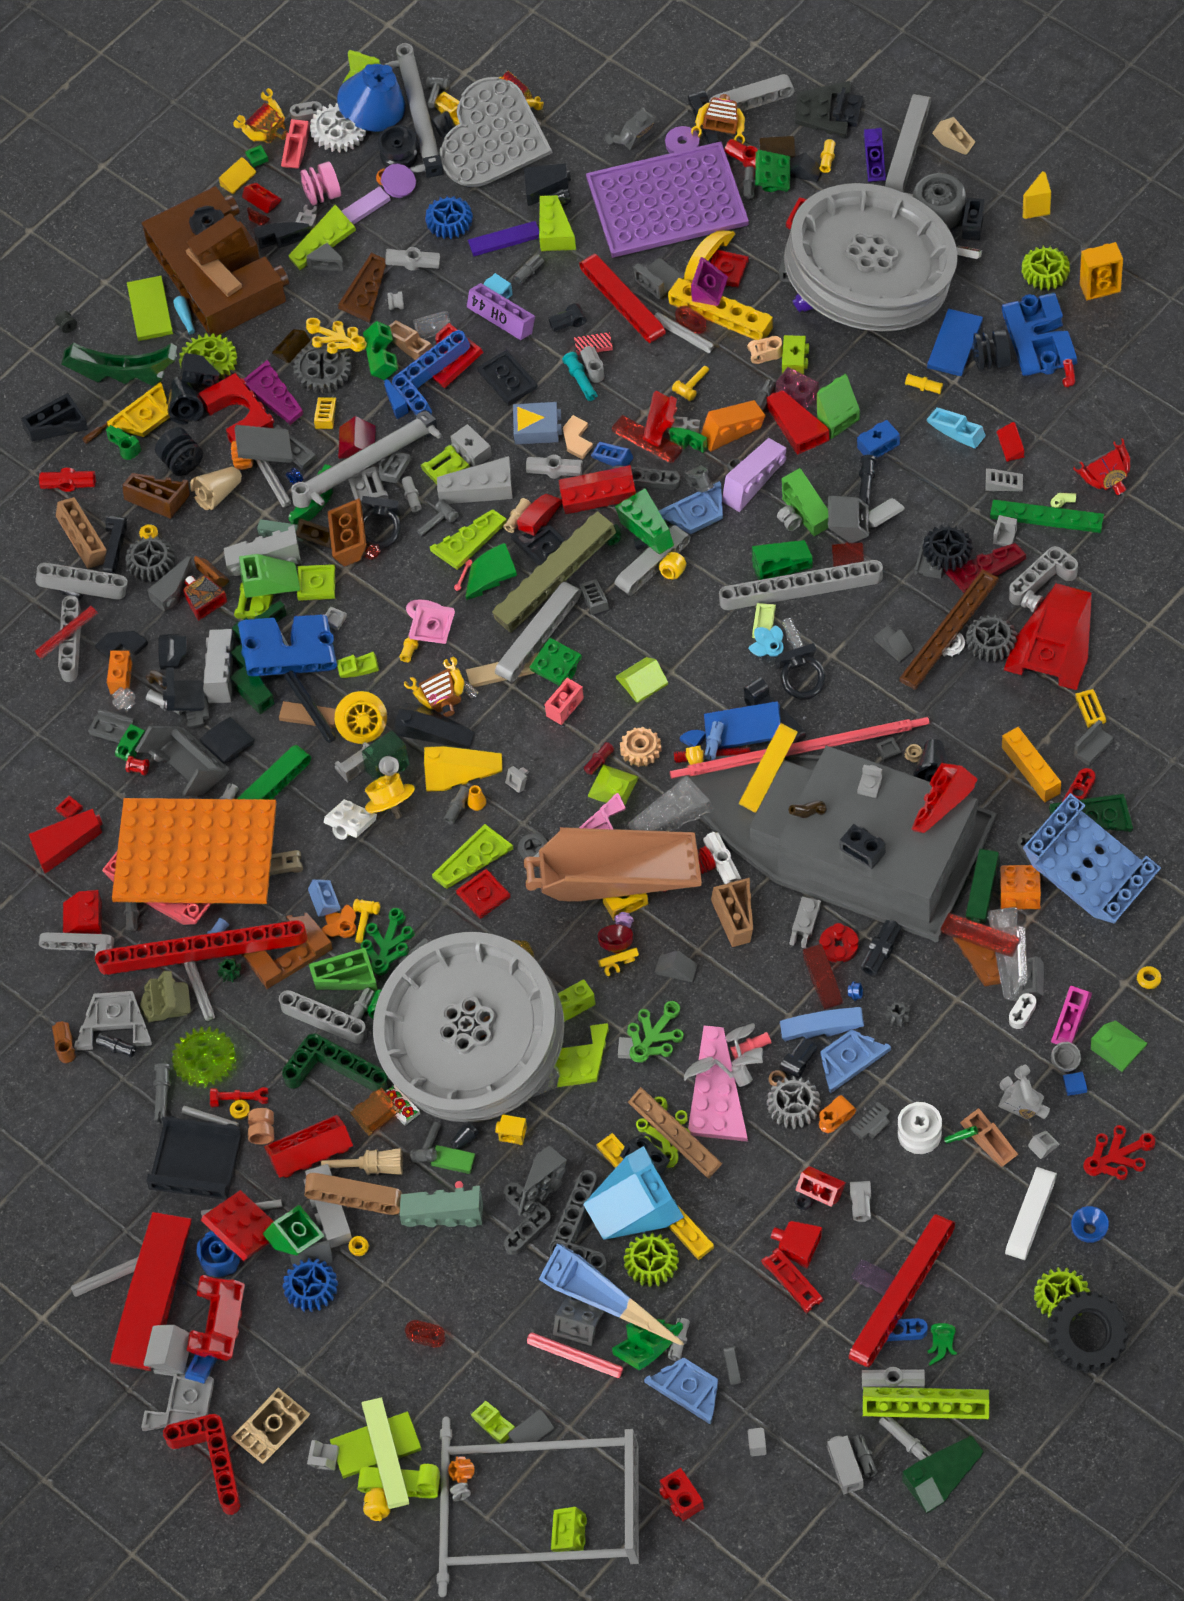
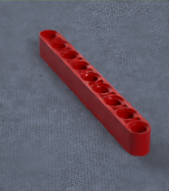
(901, 1290)

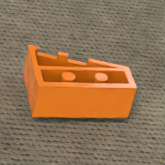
(731, 423)

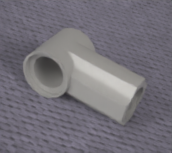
(593, 364)
(860, 1195)

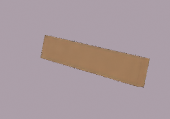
(675, 1133)

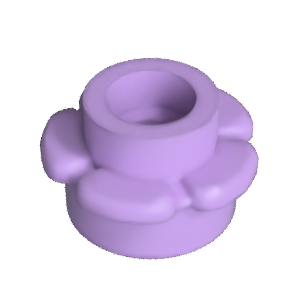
(624, 919)

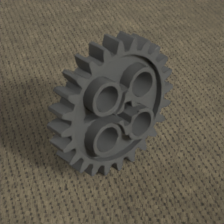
(309, 367)

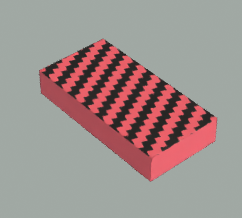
(601, 342)

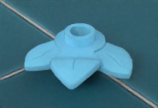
(765, 640)

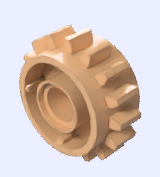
(643, 755)

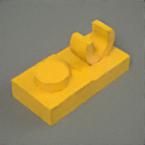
(625, 956)

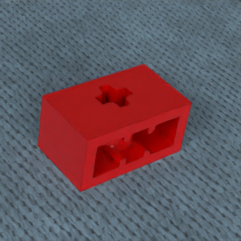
(820, 1186)

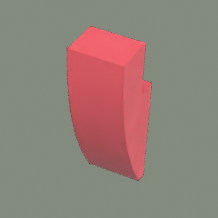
(295, 144)

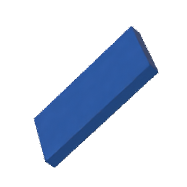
(954, 342)
(745, 724)

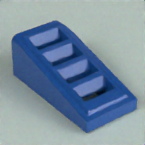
(397, 402)
(623, 459)

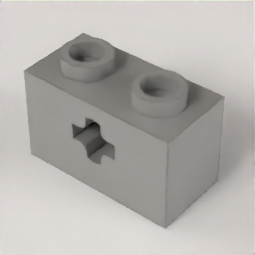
(471, 446)

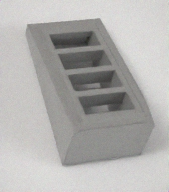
(1003, 475)

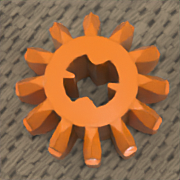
(240, 463)

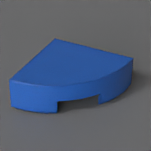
(693, 737)

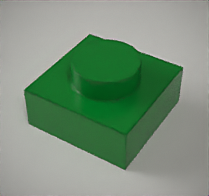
(256, 156)

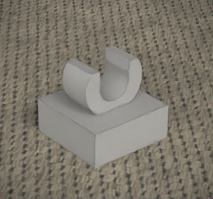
(516, 778)

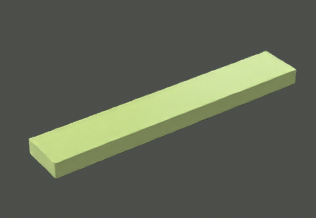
(385, 1453)

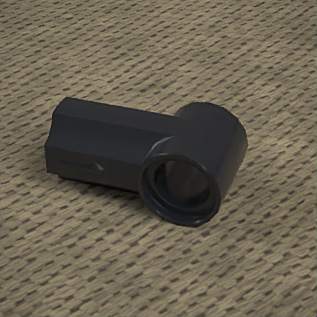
(571, 317)
(796, 1061)

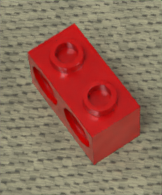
(685, 1492)

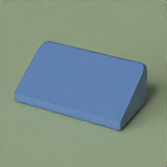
(323, 897)

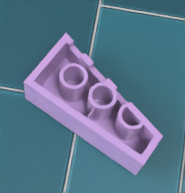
(752, 474)

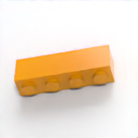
(1031, 764)

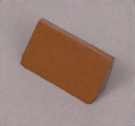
(210, 571)

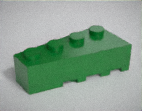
(645, 521)

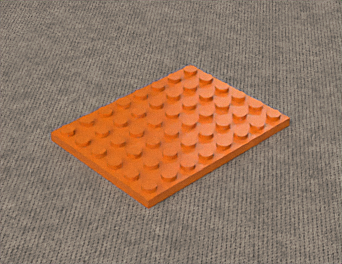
(194, 850)

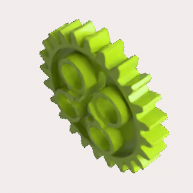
(215, 350)

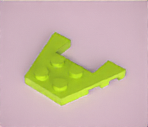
(582, 1062)

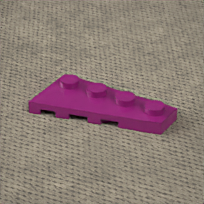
(273, 393)

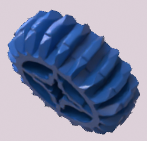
(449, 217)
(297, 1279)

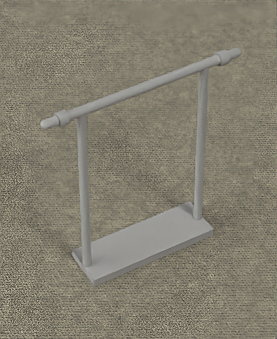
(631, 1502)

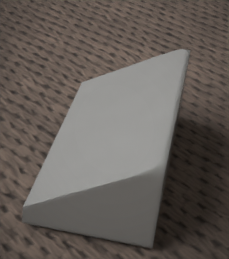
(884, 512)

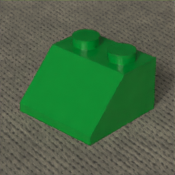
(293, 1232)

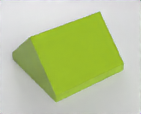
(643, 679)

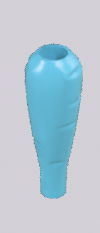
(183, 310)

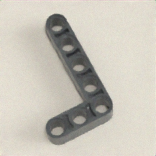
(574, 1226)

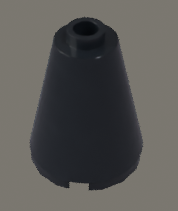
(183, 402)
(930, 759)

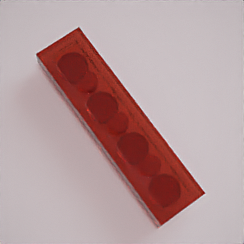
(634, 432)
(980, 935)

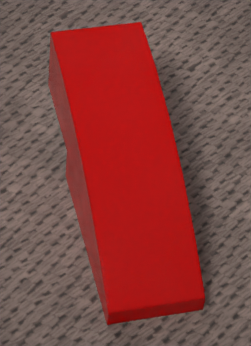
(538, 514)

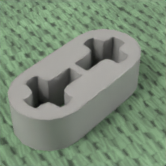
(305, 110)

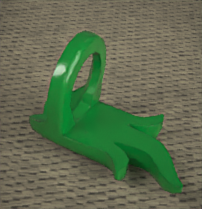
(943, 1339)

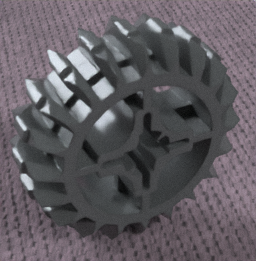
(150, 558)
(986, 629)

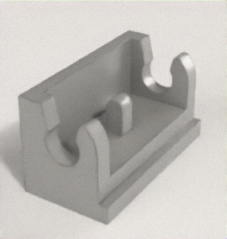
(352, 766)

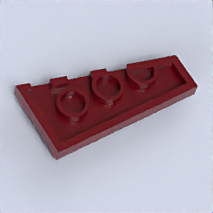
(994, 563)

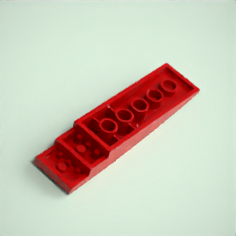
(151, 1288)

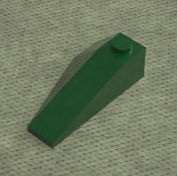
(938, 1474)

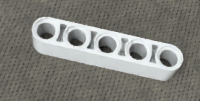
(1031, 1213)

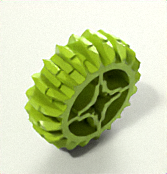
(1037, 262)
(635, 1256)
(1049, 1285)

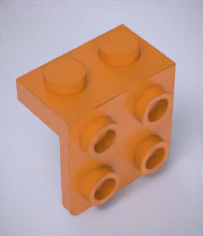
(1020, 887)

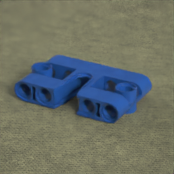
(1025, 326)
(273, 657)

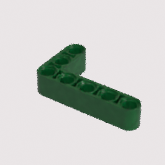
(335, 1062)

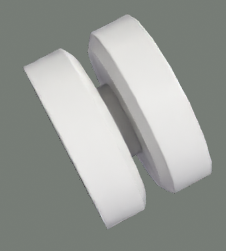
(919, 1128)

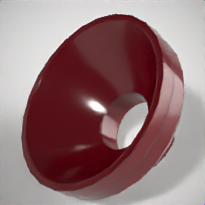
(613, 935)

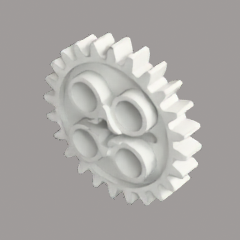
(334, 130)

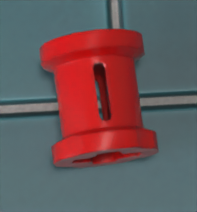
(137, 765)

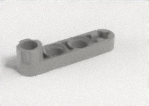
(76, 941)

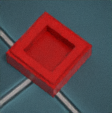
(69, 807)

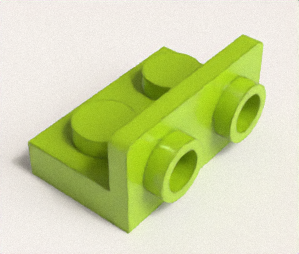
(568, 1530)

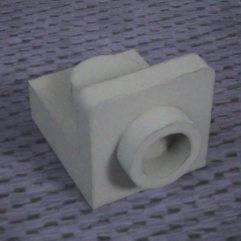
(870, 781)

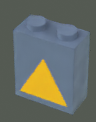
(536, 423)

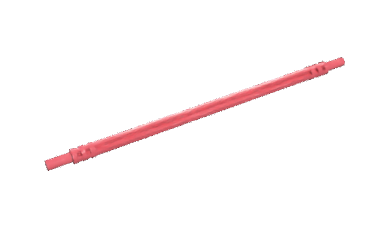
(802, 747)

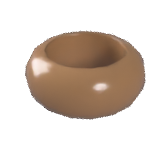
(775, 1073)

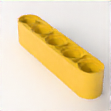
(768, 767)

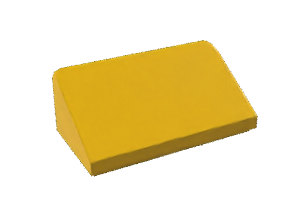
(236, 175)

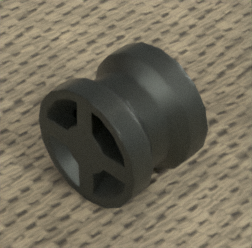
(66, 321)

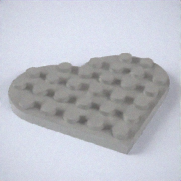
(493, 134)

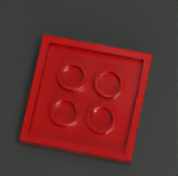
(239, 1224)

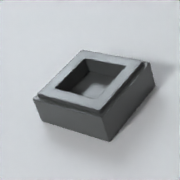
(888, 749)

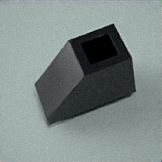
(198, 370)

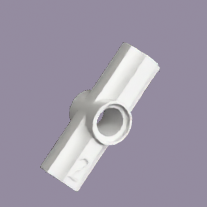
(725, 868)

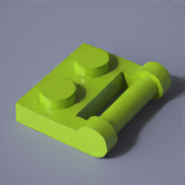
(455, 464)
(258, 605)

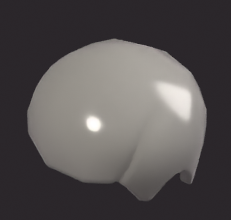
(1065, 1056)

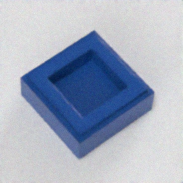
(1075, 1083)

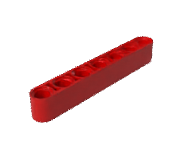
(622, 298)

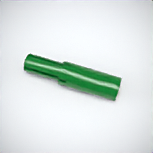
(962, 1134)

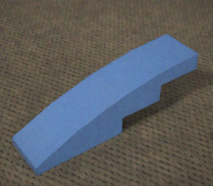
(823, 1022)

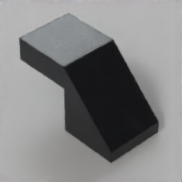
(443, 123)

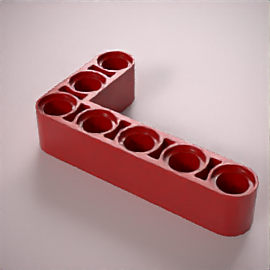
(217, 1455)

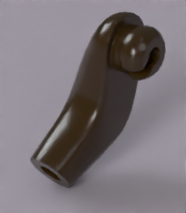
(155, 676)
(808, 809)

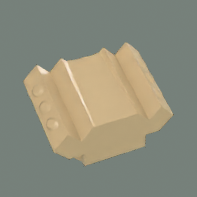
(270, 1425)

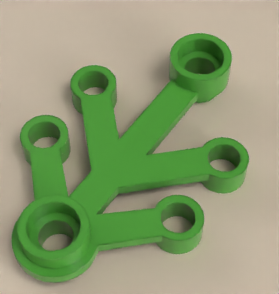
(654, 1035)

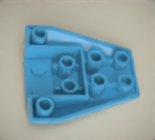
(632, 1199)

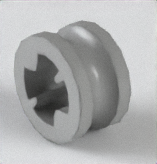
(460, 1491)

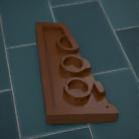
(363, 291)

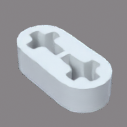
(1019, 1008)

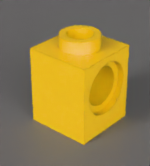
(511, 1129)

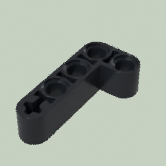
(758, 693)

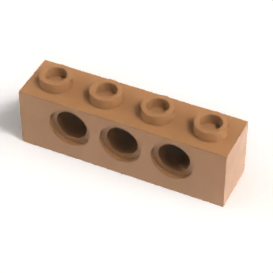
(80, 532)

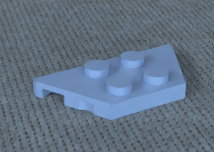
(695, 510)
(849, 1057)
(688, 1387)

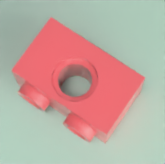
(564, 701)

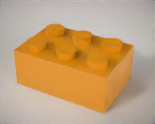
(1101, 271)

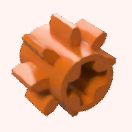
(461, 1469)

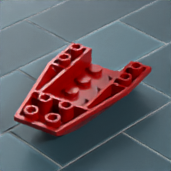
(1055, 637)

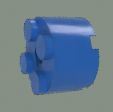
(216, 1256)

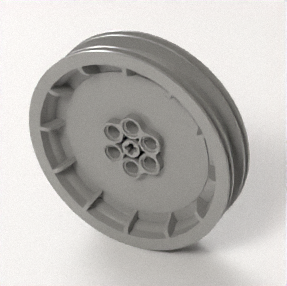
(870, 257)
(488, 1074)

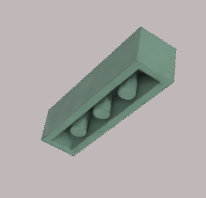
(266, 528)

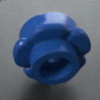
(855, 990)

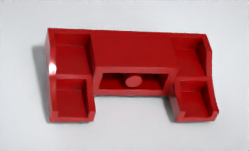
(222, 1318)

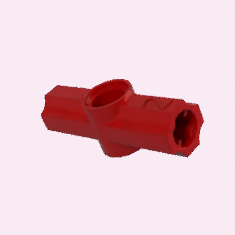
(743, 153)
(67, 479)

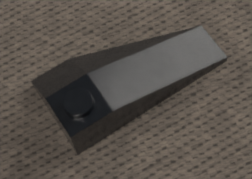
(427, 725)

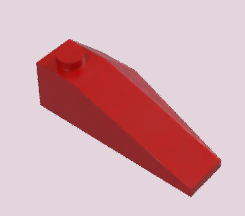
(948, 789)

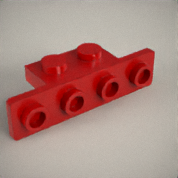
(659, 417)

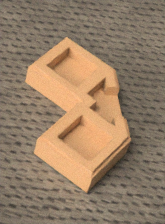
(575, 444)

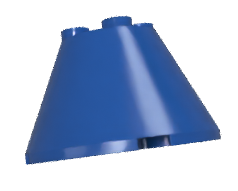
(372, 98)

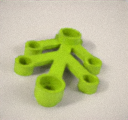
(667, 1149)

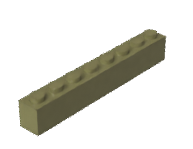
(554, 571)

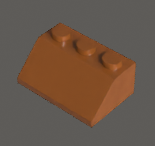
(347, 532)

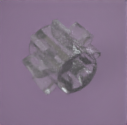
(123, 699)

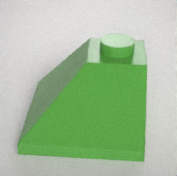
(1117, 1045)

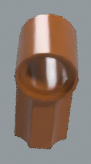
(63, 1042)

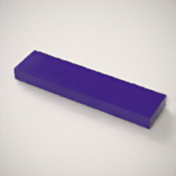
(504, 238)

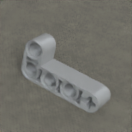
(1064, 566)

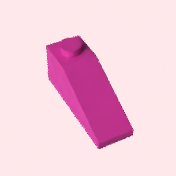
(1071, 1015)

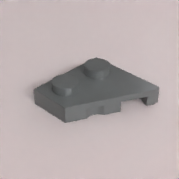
(393, 466)

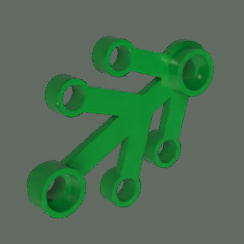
(388, 943)

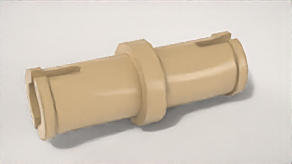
(512, 523)

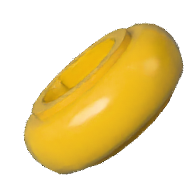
(1149, 970)

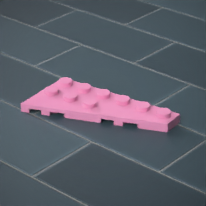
(715, 1096)

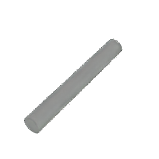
(206, 1116)

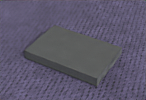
(263, 443)

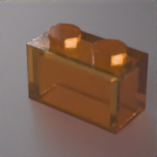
(375, 1111)

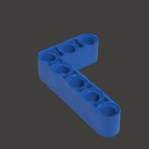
(426, 370)

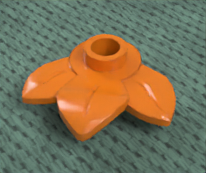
(338, 922)

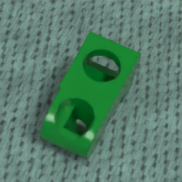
(129, 742)

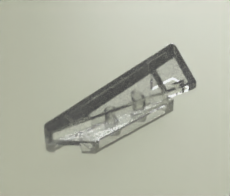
(1011, 970)

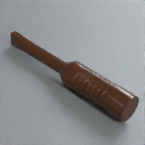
(94, 433)

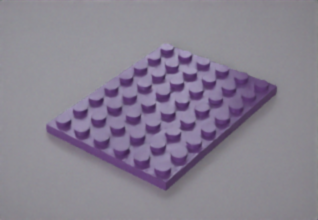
(666, 199)

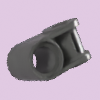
(699, 479)

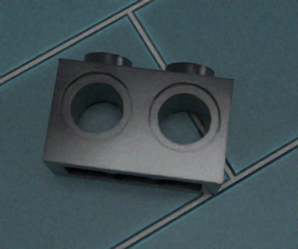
(860, 849)
(659, 1159)

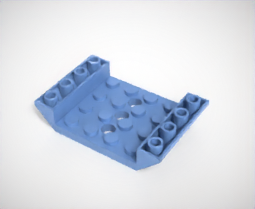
(1072, 837)

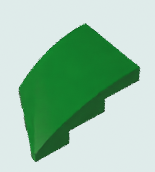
(488, 570)
(644, 1346)

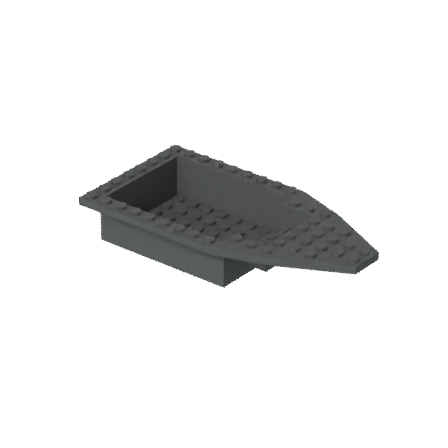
(910, 884)

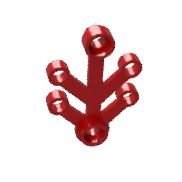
(1117, 1155)

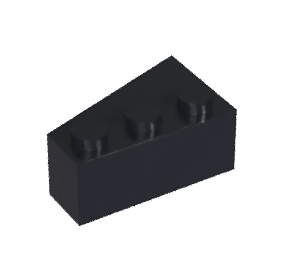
(54, 419)

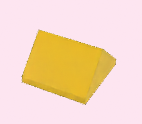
(1037, 198)

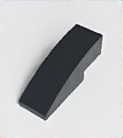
(281, 234)

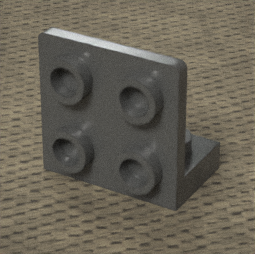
(657, 277)
(577, 1321)

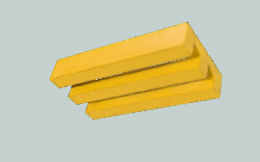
(1084, 694)

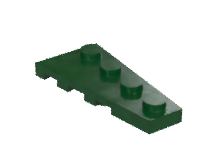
(1107, 811)

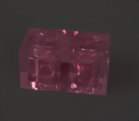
(797, 386)

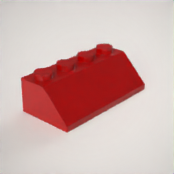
(597, 489)
(308, 1146)

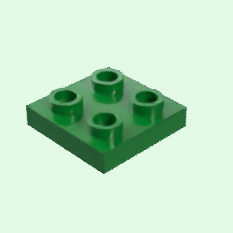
(772, 171)
(556, 662)

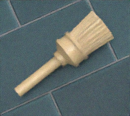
(373, 1162)

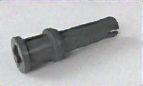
(162, 1085)

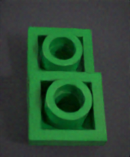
(686, 437)

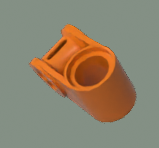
(836, 1114)

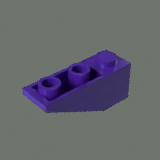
(874, 154)

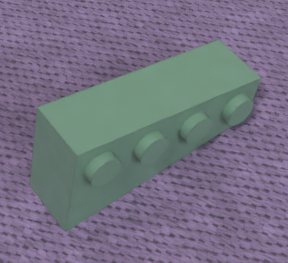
(442, 1208)

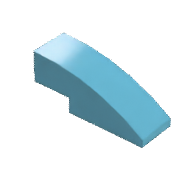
(957, 427)

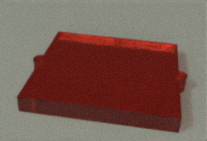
(847, 553)

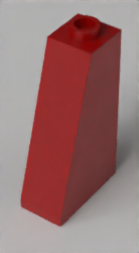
(796, 423)
(64, 838)

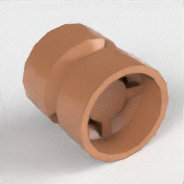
(260, 1126)

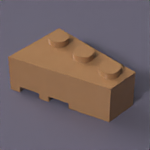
(734, 910)

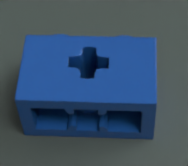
(878, 440)

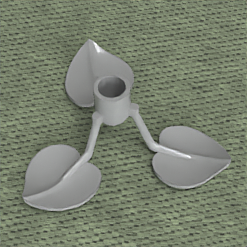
(739, 1068)

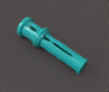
(576, 370)

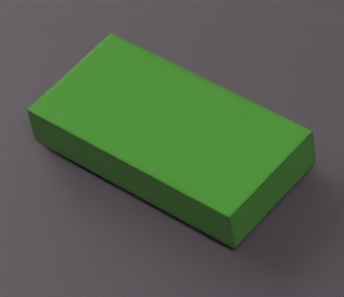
(454, 1159)

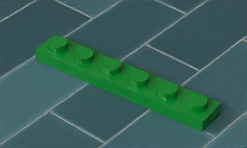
(1048, 516)

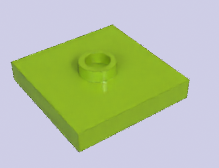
(316, 582)

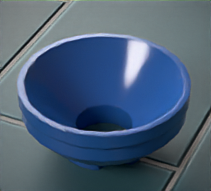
(1089, 1216)

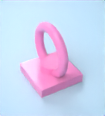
(430, 621)

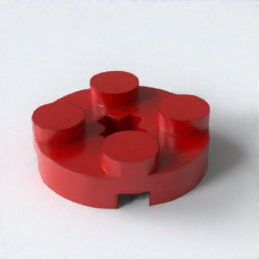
(839, 933)

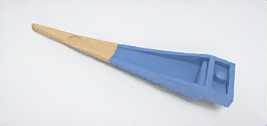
(579, 1279)

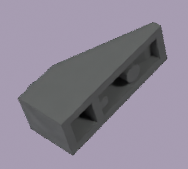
(169, 588)

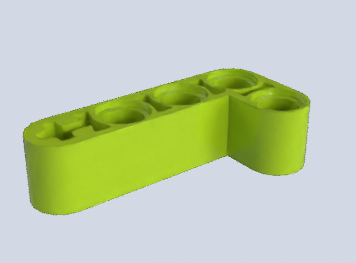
(417, 1483)

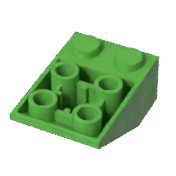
(837, 406)
(267, 575)

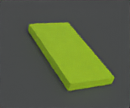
(149, 308)
(357, 1449)

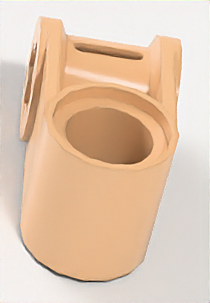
(767, 349)

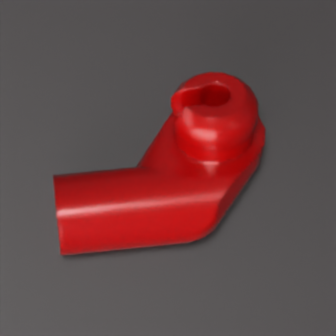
(1069, 372)

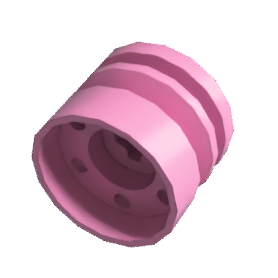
(320, 183)

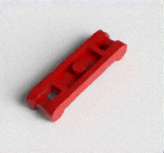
(792, 1280)

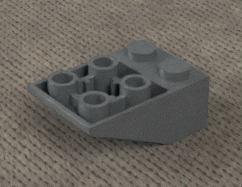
(543, 1178)

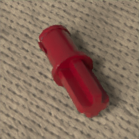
(598, 758)

